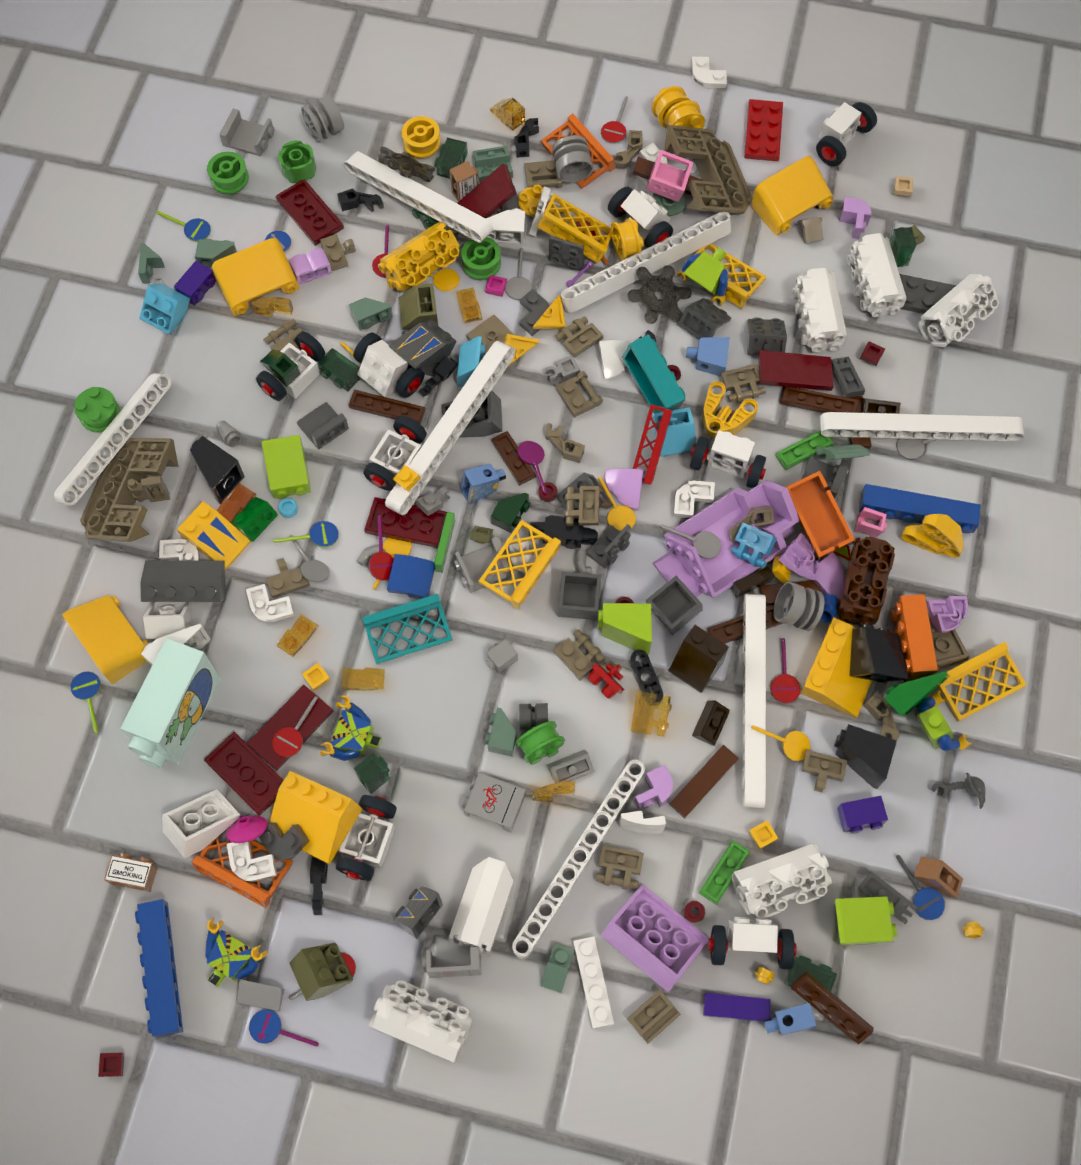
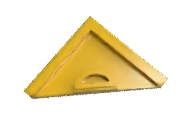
(553, 317)
(520, 344)

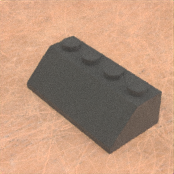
(183, 581)

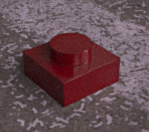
(872, 353)
(111, 1064)

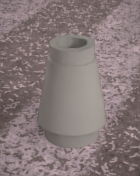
(229, 434)

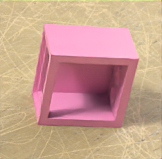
(669, 180)

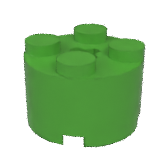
(297, 161)

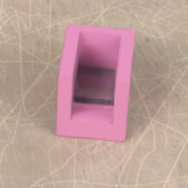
(871, 522)

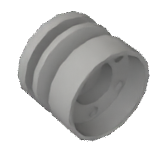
(323, 117)
(572, 159)
(798, 606)

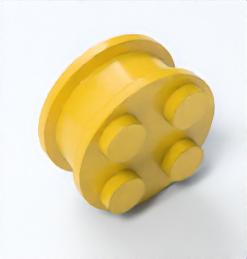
(665, 100)
(685, 114)
(421, 137)
(626, 238)

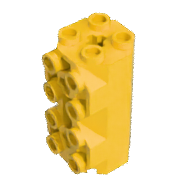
(420, 257)

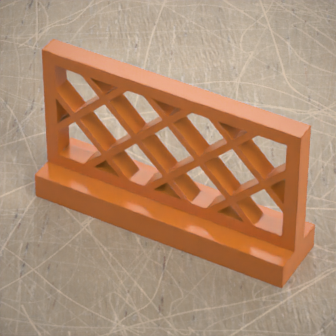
(596, 149)
(231, 880)

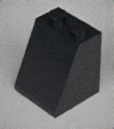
(218, 468)
(877, 655)
(866, 753)

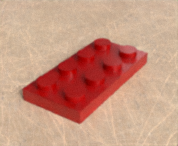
(763, 130)

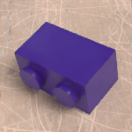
(196, 282)
(862, 814)

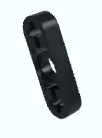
(646, 662)

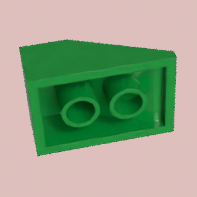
(910, 694)

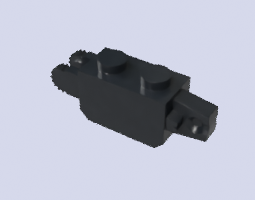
(570, 536)

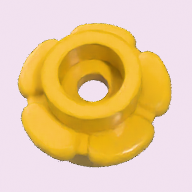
(973, 930)
(764, 975)

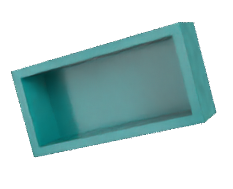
(653, 375)

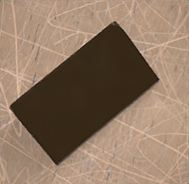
(879, 406)
(753, 581)
(711, 722)

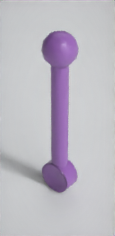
(571, 282)

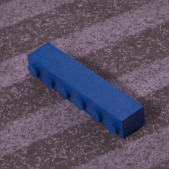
(915, 506)
(159, 968)

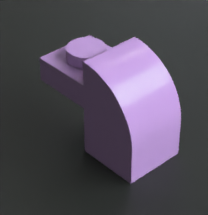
(855, 212)
(660, 788)

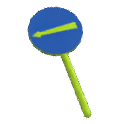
(194, 229)
(321, 534)
(84, 687)

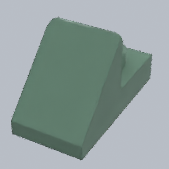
(147, 261)
(557, 968)

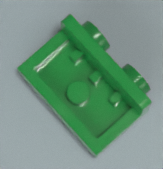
(254, 518)

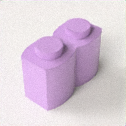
(310, 266)

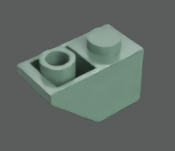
(212, 250)
(369, 312)
(503, 735)

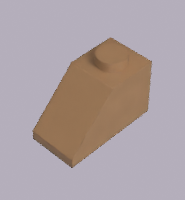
(938, 876)

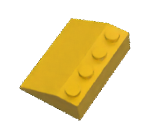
(830, 673)
(318, 810)

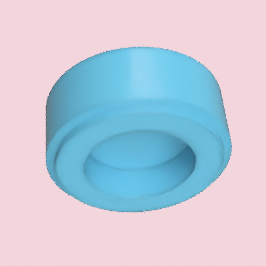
(288, 508)

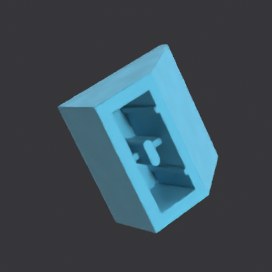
(163, 307)
(469, 358)
(680, 433)

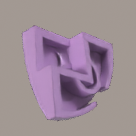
(625, 485)
(800, 558)
(830, 576)
(947, 613)

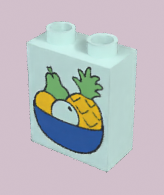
(170, 704)

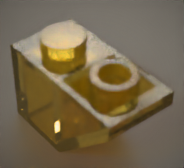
(509, 112)

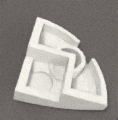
(611, 356)

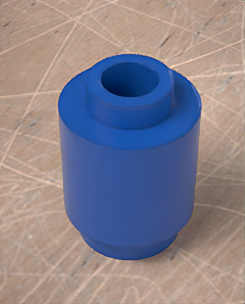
(830, 607)

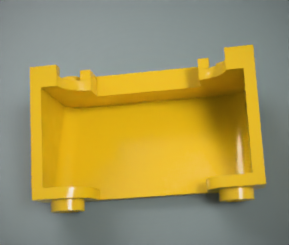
(791, 194)
(254, 274)
(107, 636)

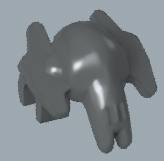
(972, 784)

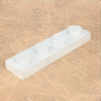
(593, 982)

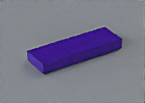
(736, 1007)

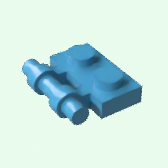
(756, 539)

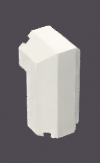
(483, 905)

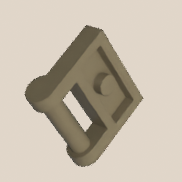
(542, 171)
(573, 396)

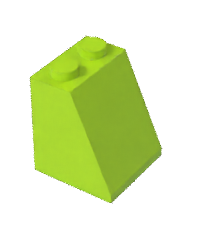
(286, 466)
(627, 624)
(865, 920)

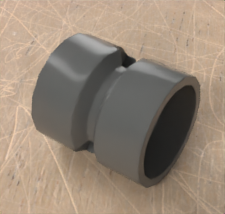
(532, 716)

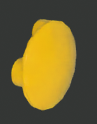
(529, 199)

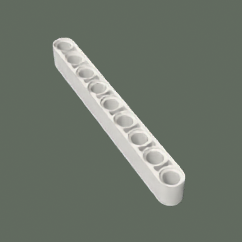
(105, 441)

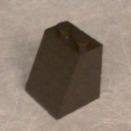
(698, 658)

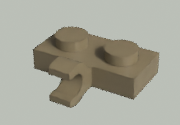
(336, 252)
(286, 581)
(824, 767)

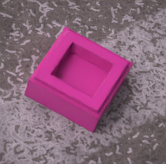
(496, 285)

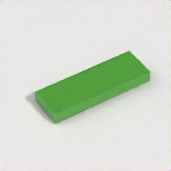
(802, 450)
(444, 542)
(721, 875)

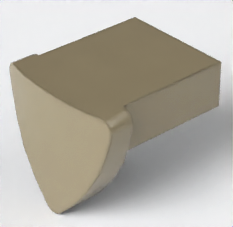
(812, 229)

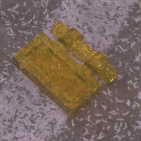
(644, 712)

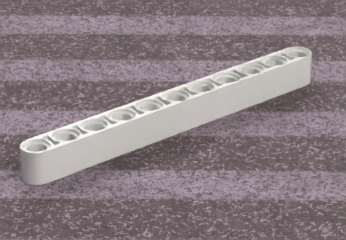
(419, 197)
(652, 258)
(452, 424)
(921, 426)
(754, 701)
(572, 865)

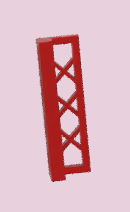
(659, 441)

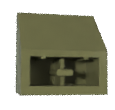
(417, 306)
(320, 971)

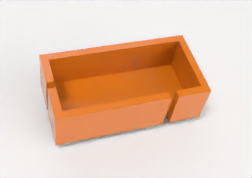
(820, 515)
(915, 635)

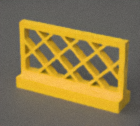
(557, 227)
(733, 292)
(534, 573)
(974, 664)

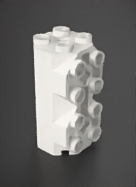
(877, 275)
(820, 310)
(956, 312)
(772, 883)
(428, 1025)

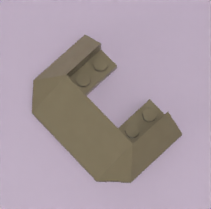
(723, 182)
(111, 507)

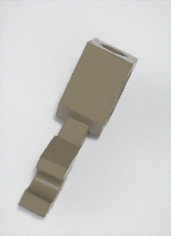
(635, 144)
(556, 438)
(766, 516)
(889, 726)

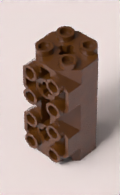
(866, 581)

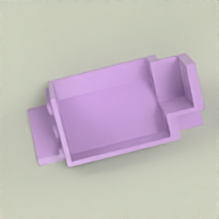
(720, 573)

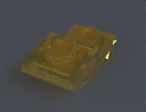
(469, 305)
(297, 637)

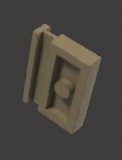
(653, 1016)

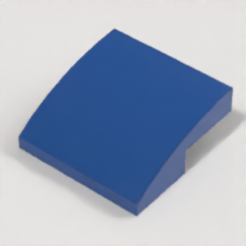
(411, 576)

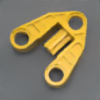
(738, 421)
(937, 535)

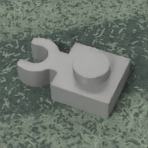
(565, 368)

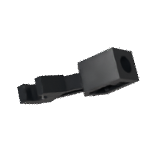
(521, 141)
(351, 199)
(442, 373)
(318, 876)

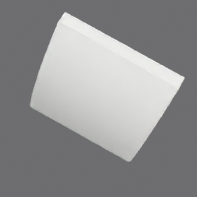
(635, 823)

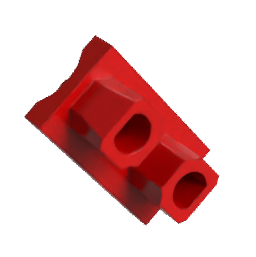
(600, 673)

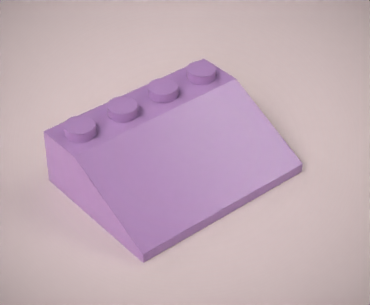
(654, 937)

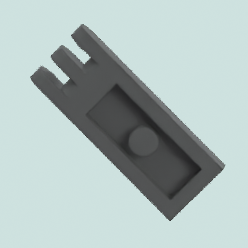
(847, 377)
(876, 887)

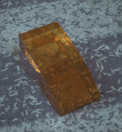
(236, 503)

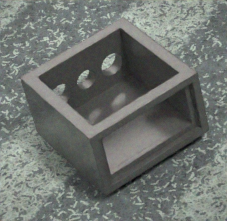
(579, 595)
(674, 605)

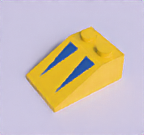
(213, 535)

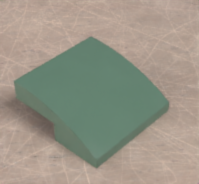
(490, 159)
(843, 451)

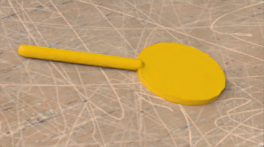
(445, 279)
(619, 515)
(394, 547)
(794, 743)

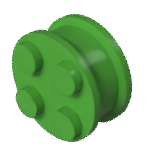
(227, 172)
(481, 259)
(96, 408)
(540, 742)

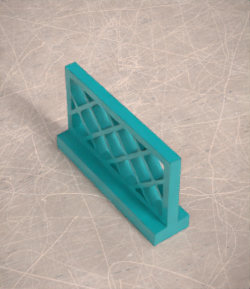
(402, 612)

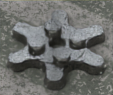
(405, 164)
(664, 284)

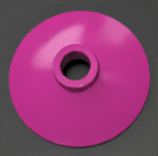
(246, 829)

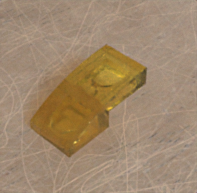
(268, 305)
(363, 679)
(547, 792)

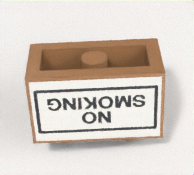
(463, 179)
(131, 873)

